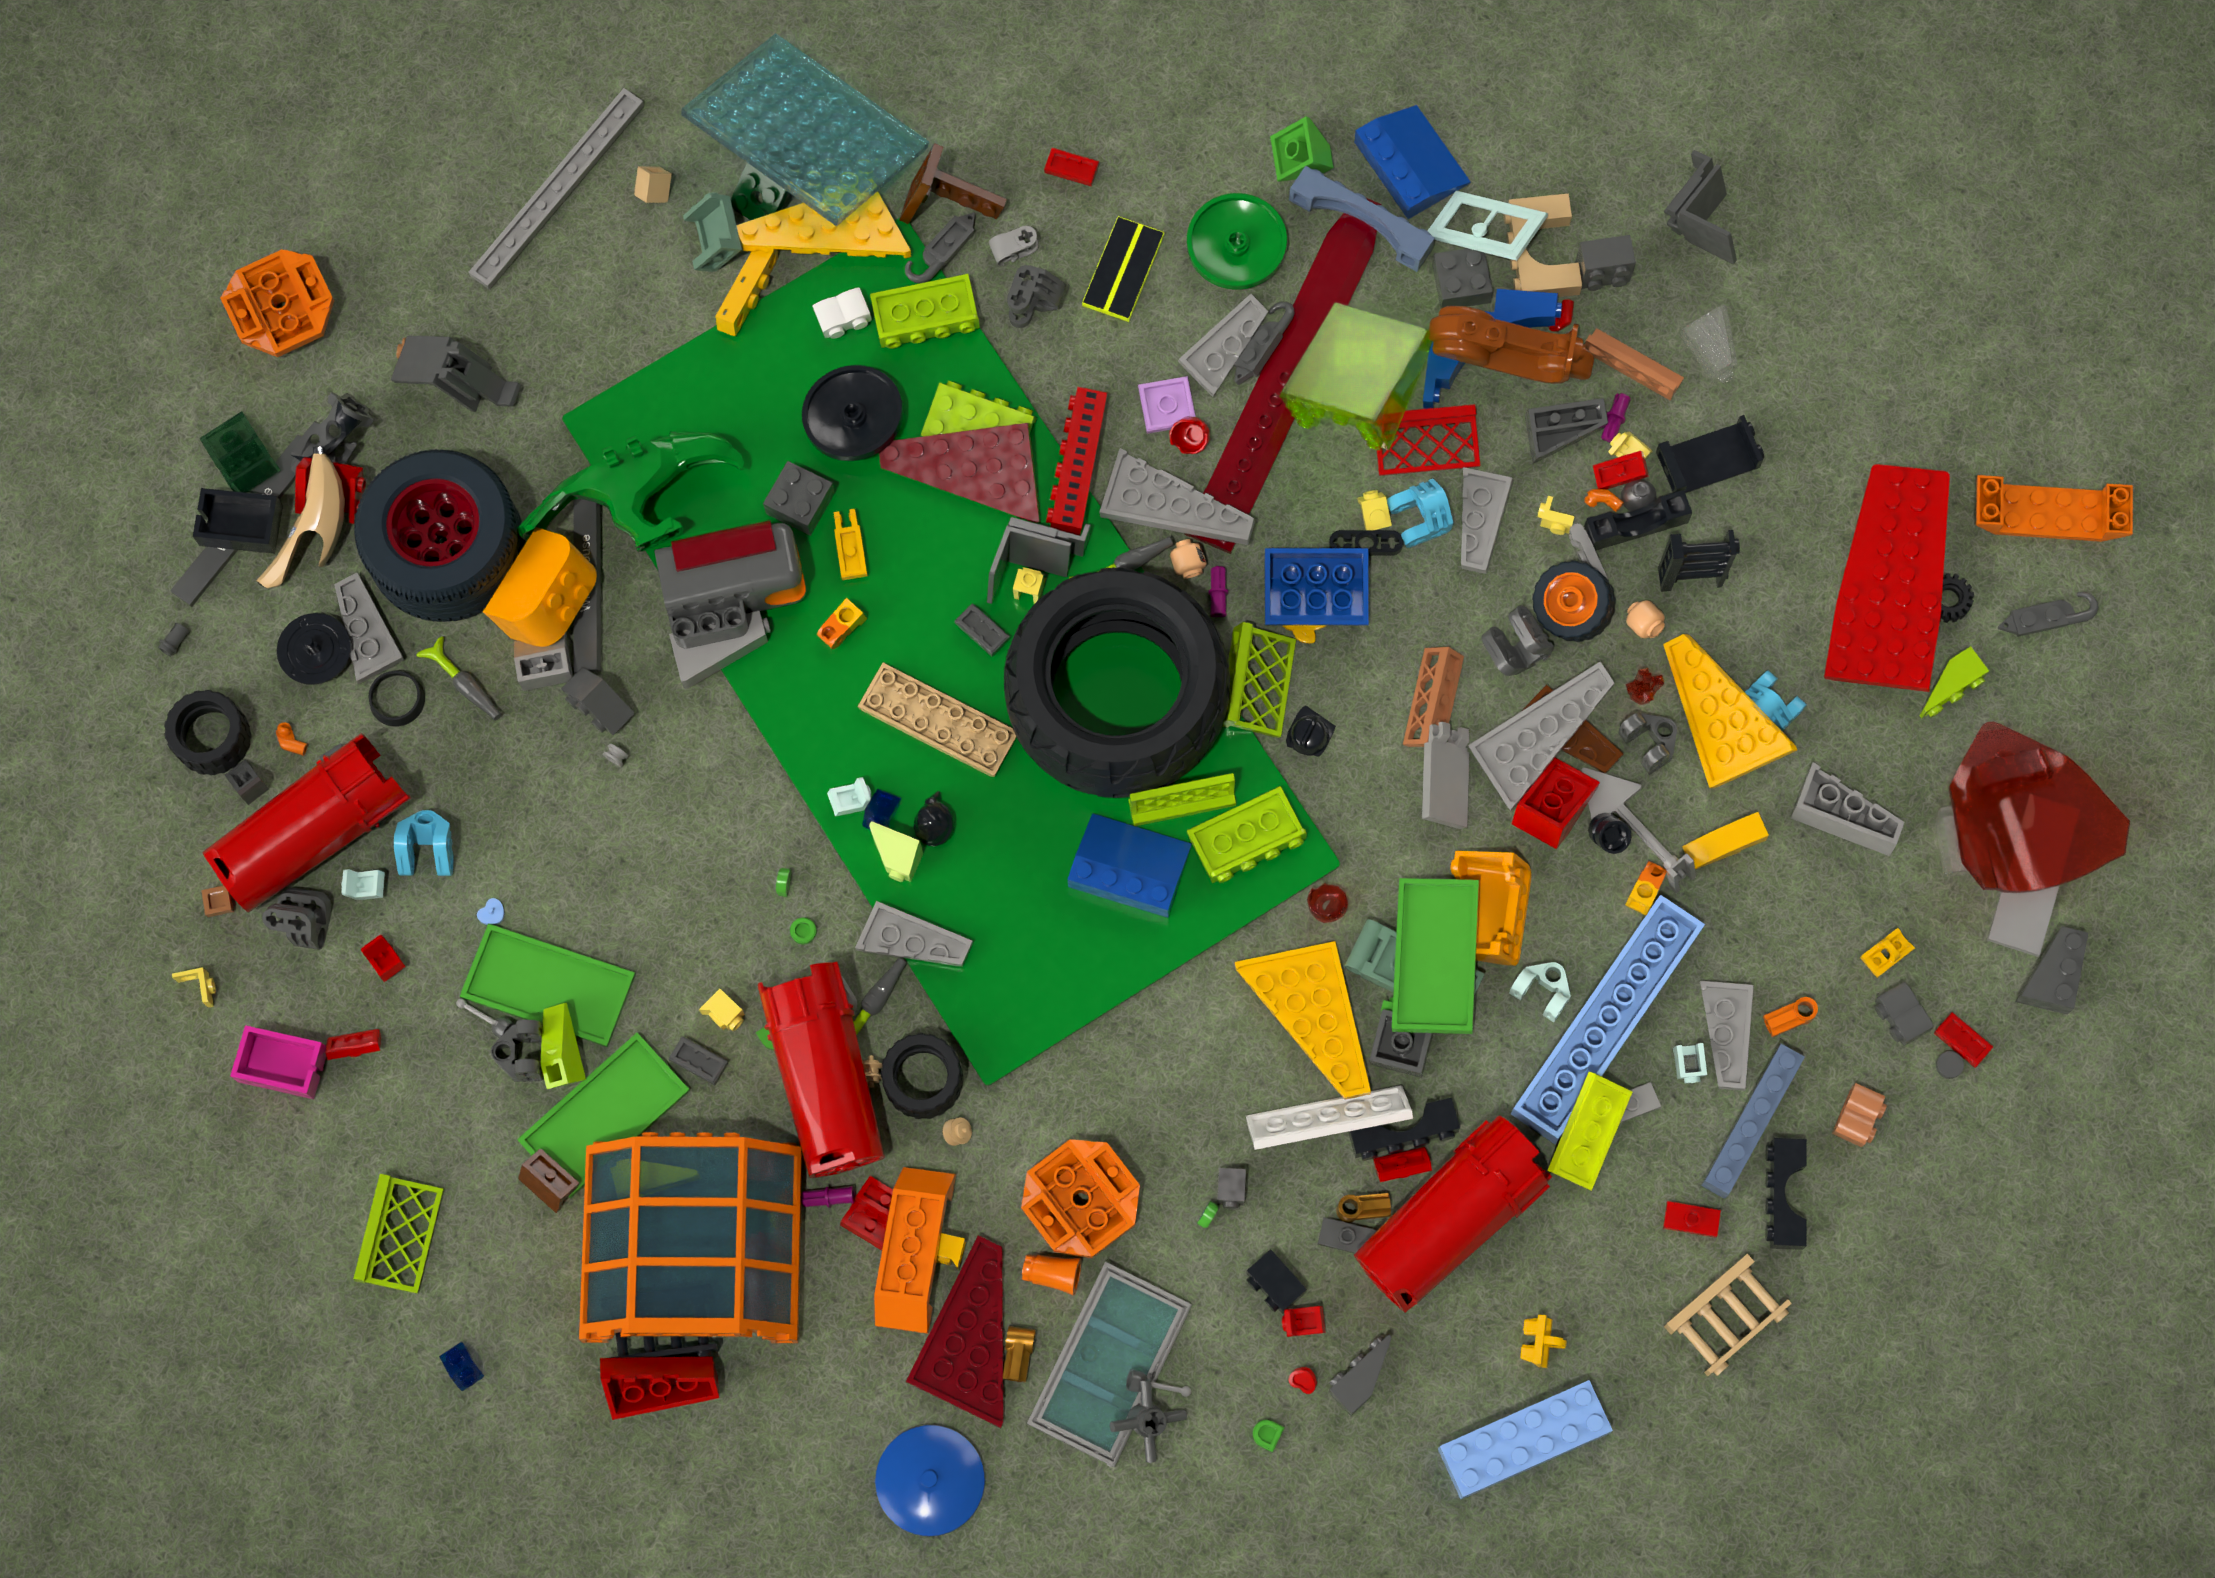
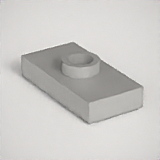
(1641, 1102)

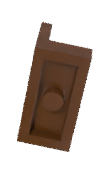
(547, 1179)

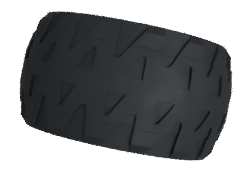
(1104, 604)

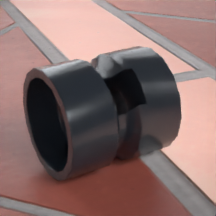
(1609, 833)

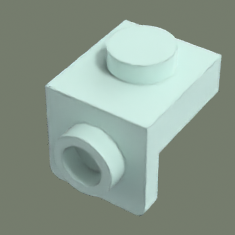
(850, 798)
(363, 884)

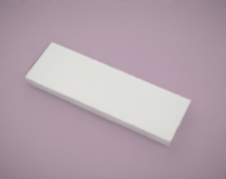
(1328, 1117)

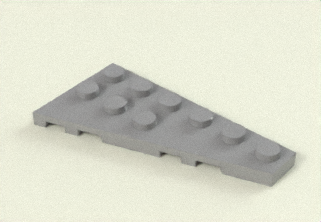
(1165, 502)

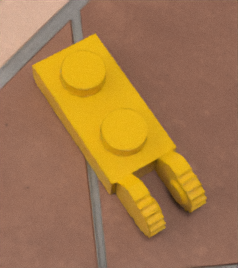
(850, 547)

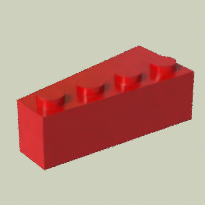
(656, 1383)

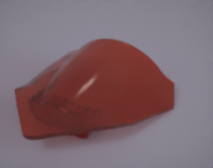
(2030, 815)

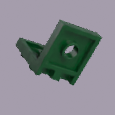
(744, 197)

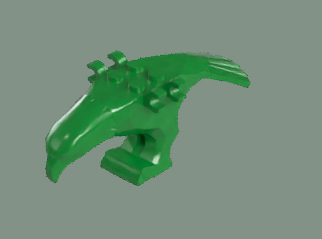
(630, 479)

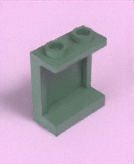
(716, 231)

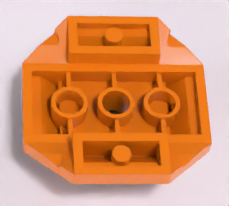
(266, 283)
(1073, 1170)

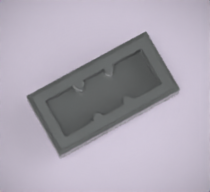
(982, 630)
(698, 1060)
(1343, 1235)

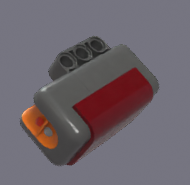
(727, 577)

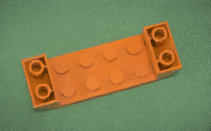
(2054, 511)
(911, 1249)

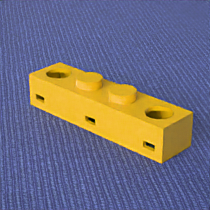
(744, 295)

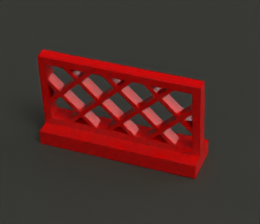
(1429, 418)

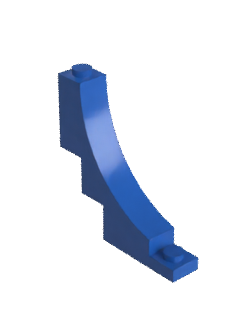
(1512, 306)

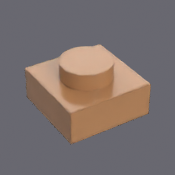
(217, 901)

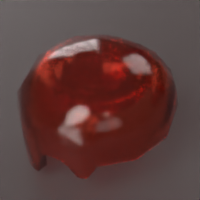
(1335, 909)

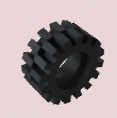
(1964, 598)

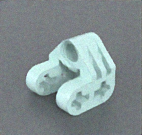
(1538, 972)

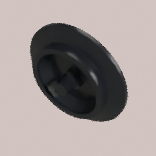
(313, 648)

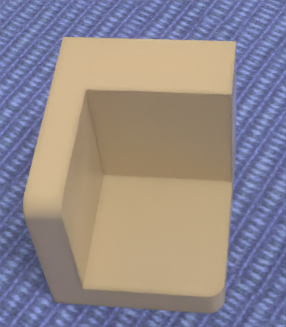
(652, 184)

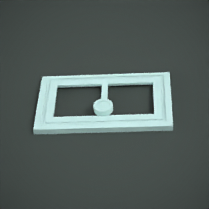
(1476, 241)

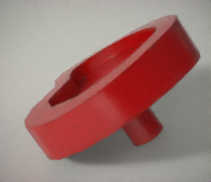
(1303, 1379)

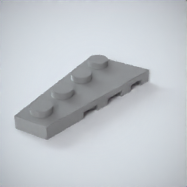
(1220, 348)
(1483, 510)
(905, 936)
(1729, 1025)

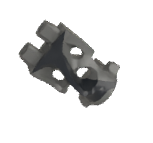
(346, 415)

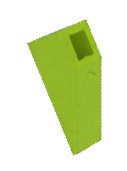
(1959, 674)
(559, 1049)

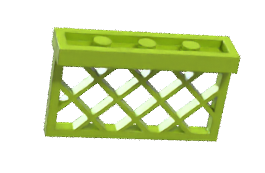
(1238, 664)
(1182, 799)
(375, 1228)

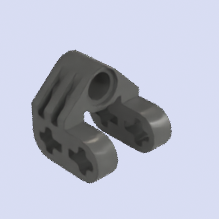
(1039, 294)
(1529, 650)
(1660, 754)
(314, 922)
(523, 1069)

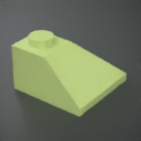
(898, 852)

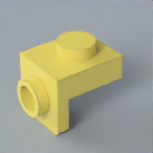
(1626, 444)
(1374, 510)
(1555, 521)

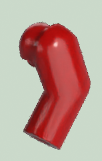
(1566, 316)

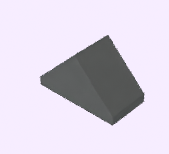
(246, 782)

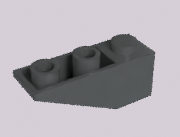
(1358, 1384)

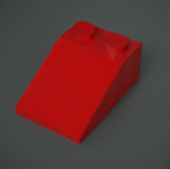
(1554, 803)

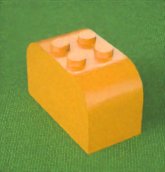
(542, 590)

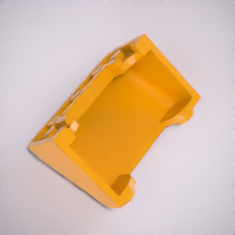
(1501, 903)

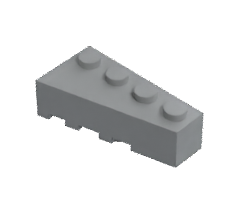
(1845, 813)

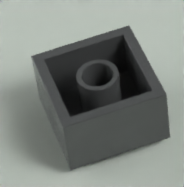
(1606, 262)
(1462, 278)
(799, 498)
(1399, 1050)

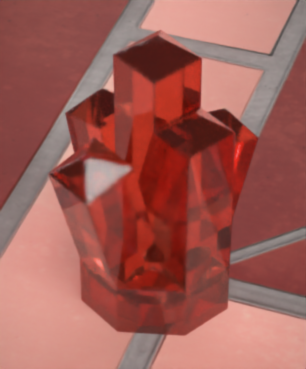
(1644, 687)

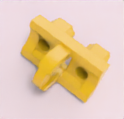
(1895, 945)
(1539, 1353)

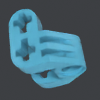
(1432, 506)
(1771, 702)
(424, 829)

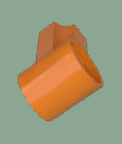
(1789, 1017)

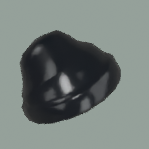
(934, 822)

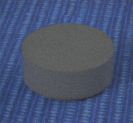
(1949, 1065)

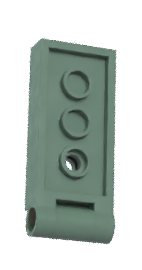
(1375, 956)

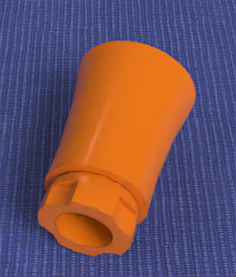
(1053, 1272)

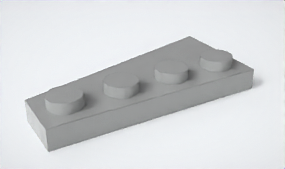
(371, 642)

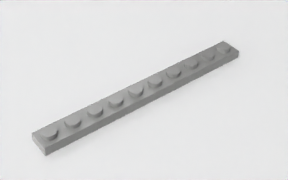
(556, 188)

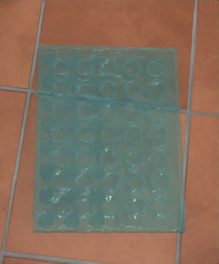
(805, 129)

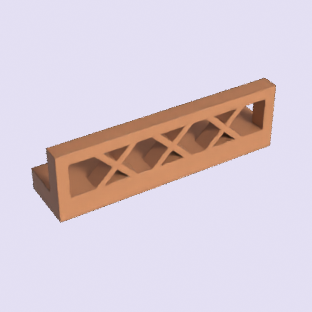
(1633, 364)
(1439, 697)

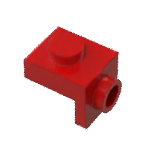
(382, 957)
(1303, 1321)

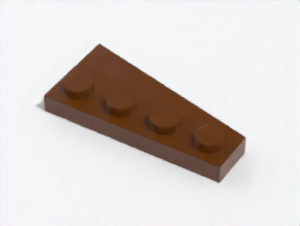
(1587, 743)

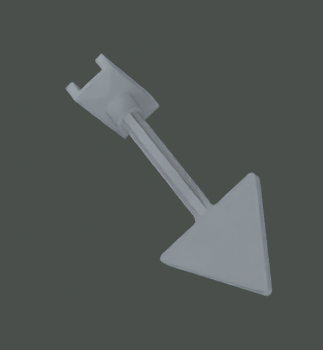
(1611, 797)

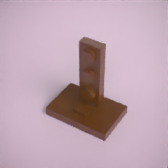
(945, 185)

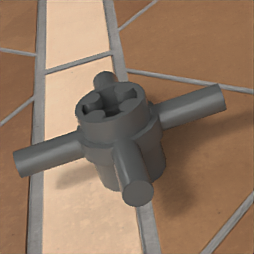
(1151, 1413)

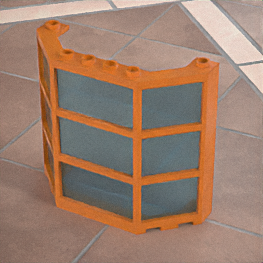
(691, 1238)

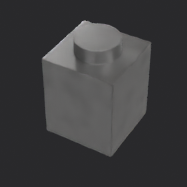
(1231, 1187)

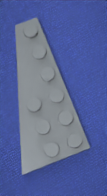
(1529, 741)

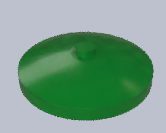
(1236, 241)

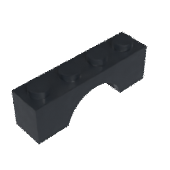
(1662, 514)
(1437, 1121)
(1786, 1227)

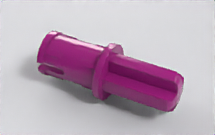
(1615, 416)
(1218, 592)
(828, 1196)

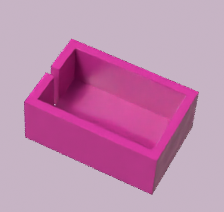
(279, 1062)

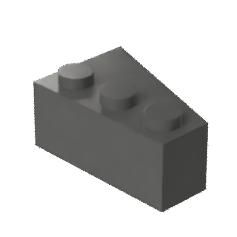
(1563, 425)
(2057, 974)

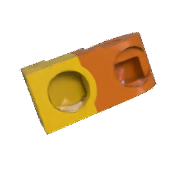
(841, 624)
(1646, 888)

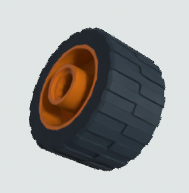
(1574, 601)

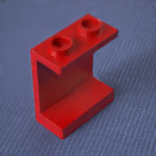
(352, 484)

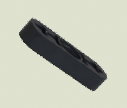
(1372, 534)

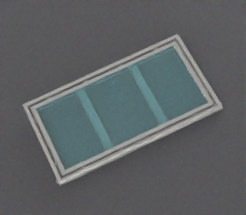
(1118, 1330)

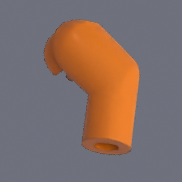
(1603, 496)
(287, 740)

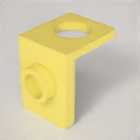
(207, 984)

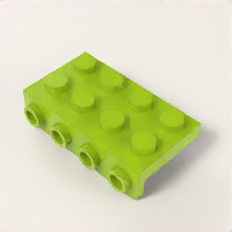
(925, 311)
(963, 411)
(1247, 835)

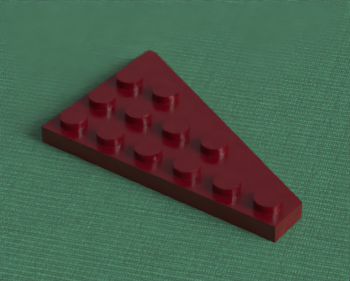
(978, 464)
(965, 1346)

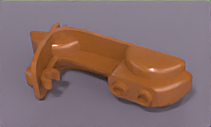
(1509, 348)

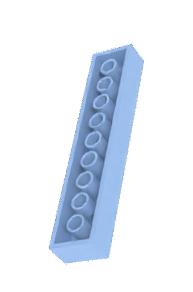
(1608, 1017)

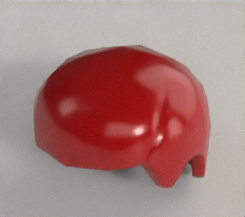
(1189, 435)

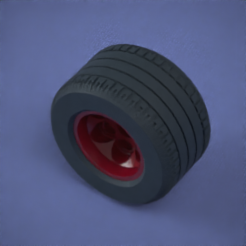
(428, 487)

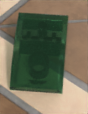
(239, 454)

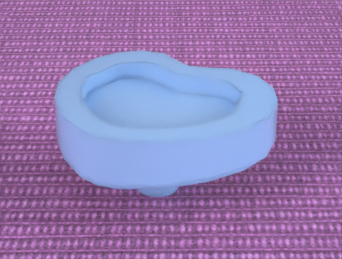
(492, 913)

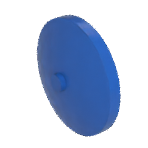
(930, 1480)

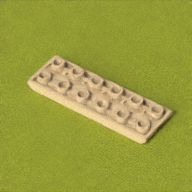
(938, 720)

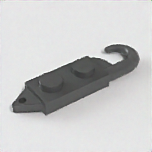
(943, 247)
(1263, 344)
(2047, 616)

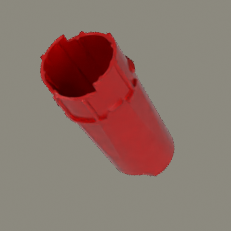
(305, 824)
(822, 1071)
(1454, 1213)

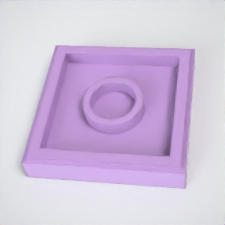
(1165, 403)

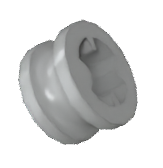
(615, 755)

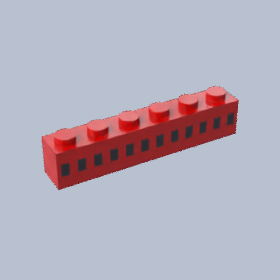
(1078, 460)

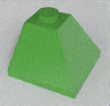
(1299, 147)

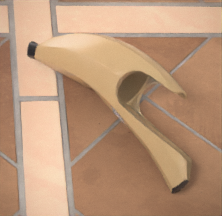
(321, 514)

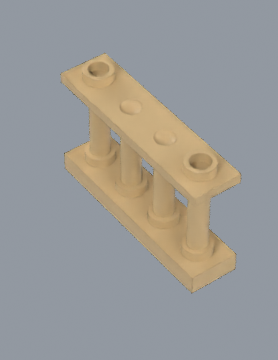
(1723, 1290)

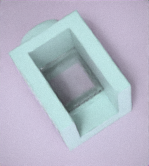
(1690, 1062)

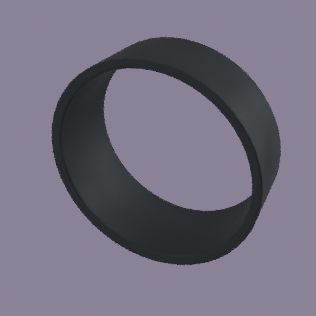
(408, 717)

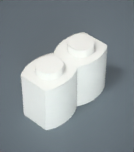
(842, 313)

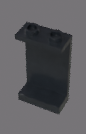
(1711, 457)

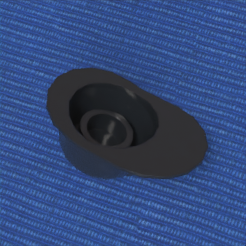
(1309, 733)

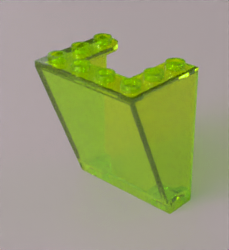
(1358, 374)

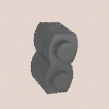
(1903, 1014)

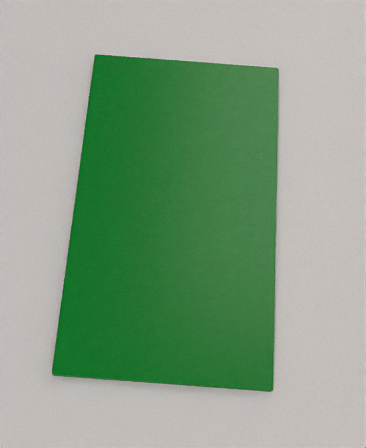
(1040, 950)

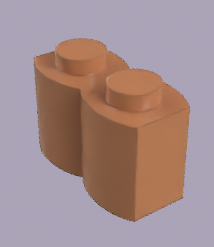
(1859, 1115)

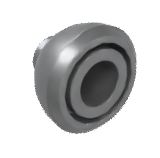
(1638, 494)

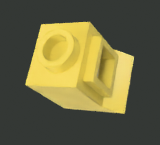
(1029, 582)
(723, 1011)

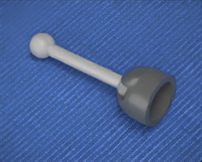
(499, 1025)
(1135, 1376)

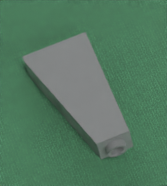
(703, 661)

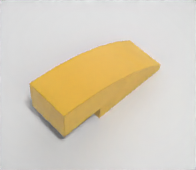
(1727, 840)

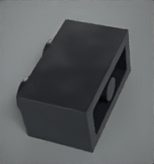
(1275, 1281)

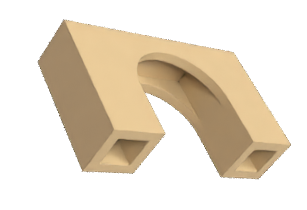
(1532, 275)

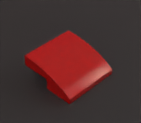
(869, 1212)

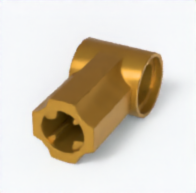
(1366, 1207)
(1019, 1347)

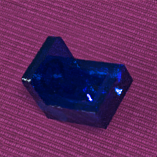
(881, 809)
(461, 1366)

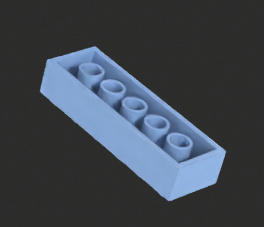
(1525, 1439)

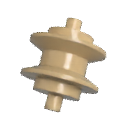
(872, 1070)
(957, 1131)

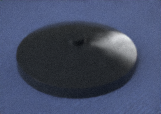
(852, 413)

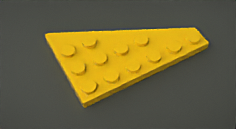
(804, 231)
(1724, 721)
(1313, 1005)

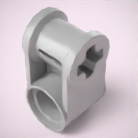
(1011, 245)

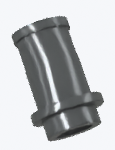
(173, 639)

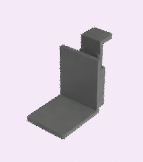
(1696, 204)
(453, 371)
(1035, 548)

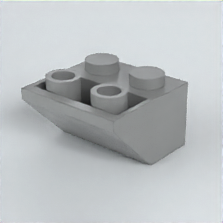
(542, 665)

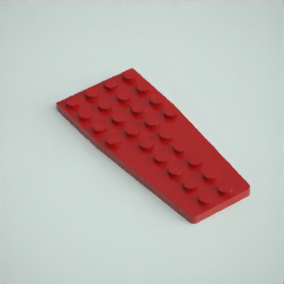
(1893, 582)

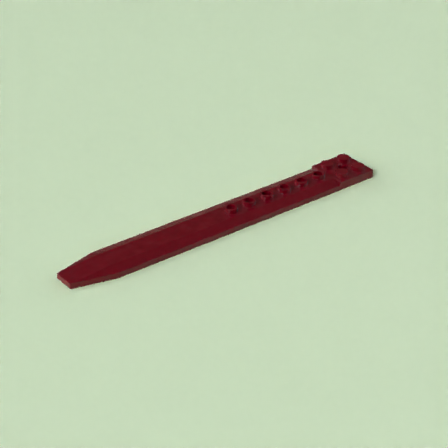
(1265, 418)

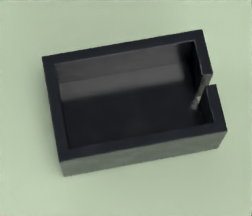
(238, 520)

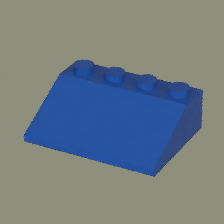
(1410, 160)
(1316, 586)
(1129, 865)

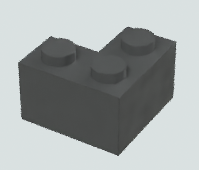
(595, 697)

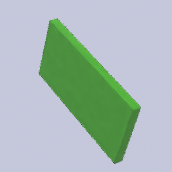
(1435, 956)
(531, 975)
(610, 1105)

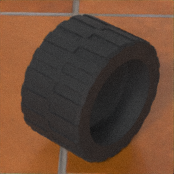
(187, 711)
(914, 1045)

